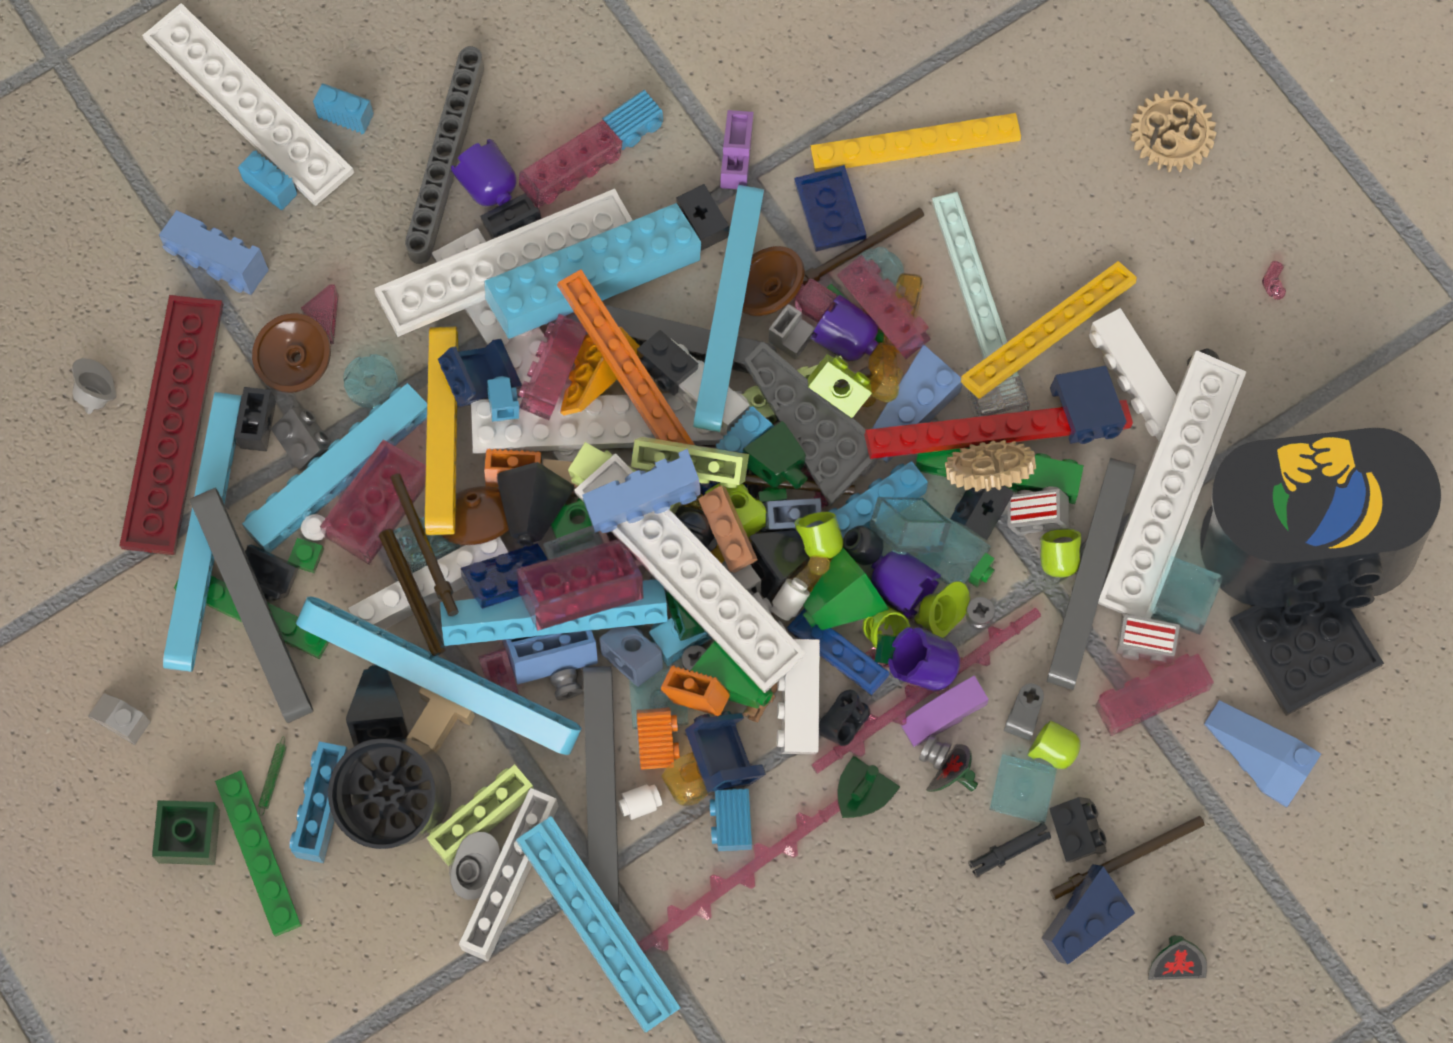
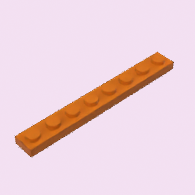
(622, 359)

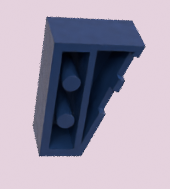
(1087, 917)

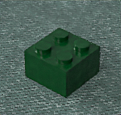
(186, 832)

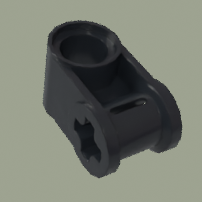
(844, 720)

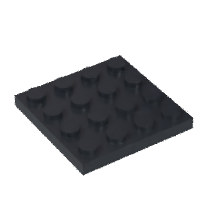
(1307, 652)

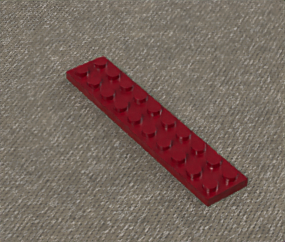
(171, 425)

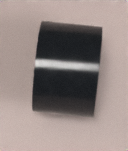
(349, 778)

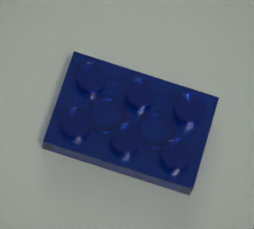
(830, 208)
(496, 578)

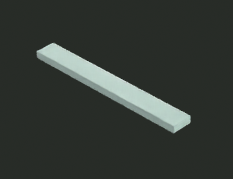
(970, 274)

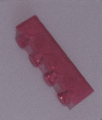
(570, 164)
(884, 307)
(552, 368)
(1153, 694)

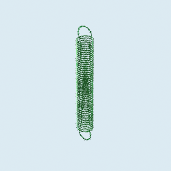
(270, 790)

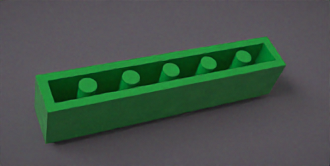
(1048, 472)

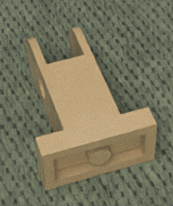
(437, 721)

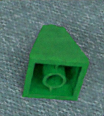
(842, 595)
(742, 688)

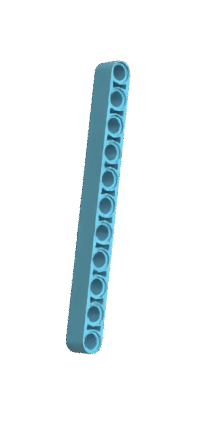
(728, 309)
(197, 556)
(438, 675)

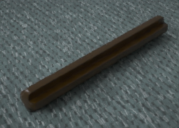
(412, 592)

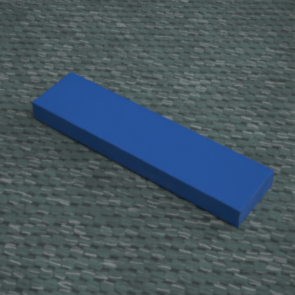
(841, 654)

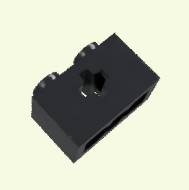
(713, 226)
(255, 419)
(981, 510)

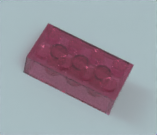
(372, 502)
(580, 584)

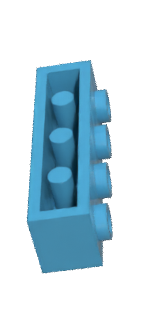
(903, 482)
(314, 816)

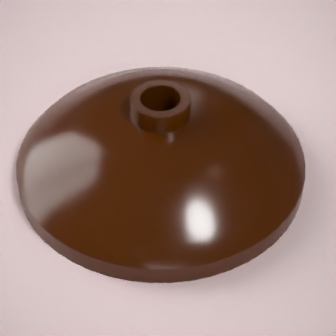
(772, 280)
(280, 343)
(478, 516)

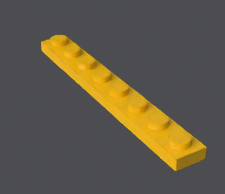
(916, 142)
(1048, 330)

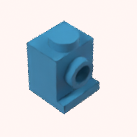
(502, 399)

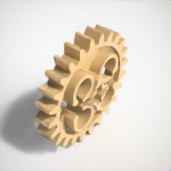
(1183, 150)
(990, 465)

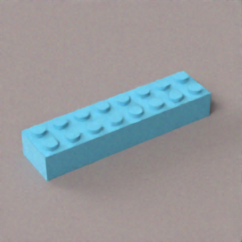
(609, 260)

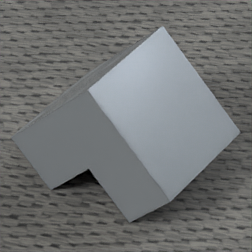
(790, 332)

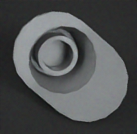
(92, 384)
(473, 864)

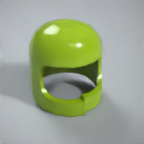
(823, 538)
(1060, 558)
(893, 617)
(1056, 745)

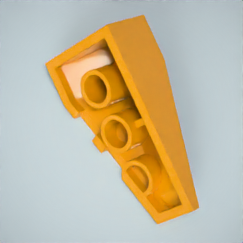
(590, 376)

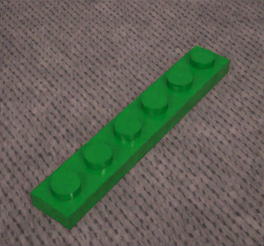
(292, 634)
(258, 853)

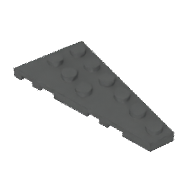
(828, 436)

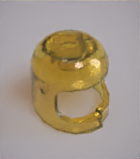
(685, 785)

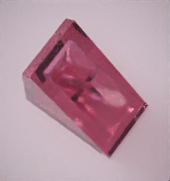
(324, 309)
(498, 669)

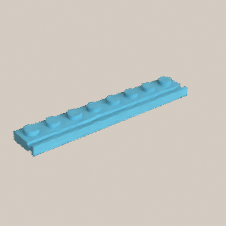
(598, 924)

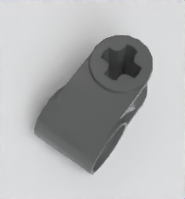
(1024, 715)

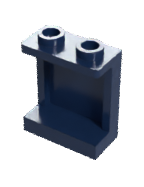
(471, 369)
(1089, 404)
(721, 752)

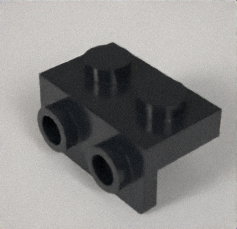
(510, 216)
(666, 362)
(272, 572)
(1078, 829)

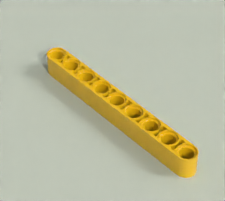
(441, 438)

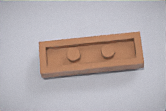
(727, 529)

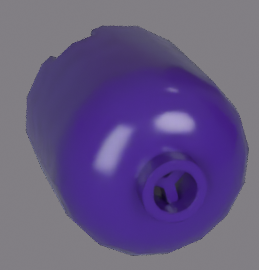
(485, 174)
(846, 331)
(903, 581)
(924, 659)

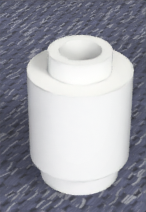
(790, 598)
(640, 801)

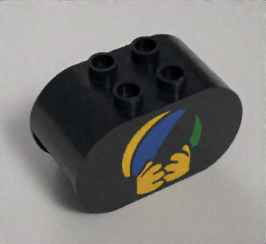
(1319, 518)

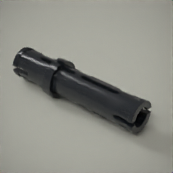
(999, 855)

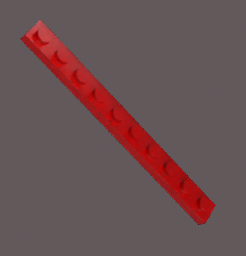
(973, 430)

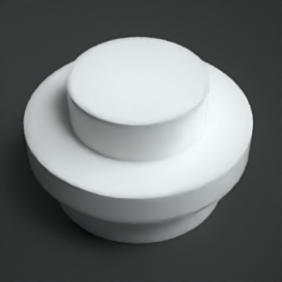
(311, 527)

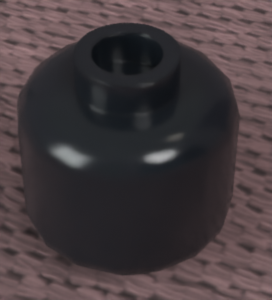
(863, 545)

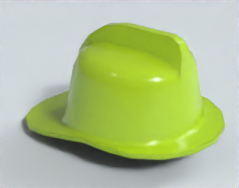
(944, 609)

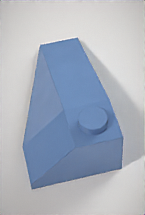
(1266, 753)

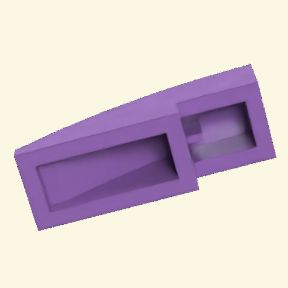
(736, 149)
(945, 711)

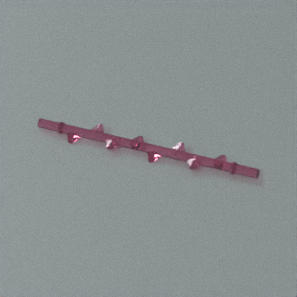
(914, 695)
(743, 876)

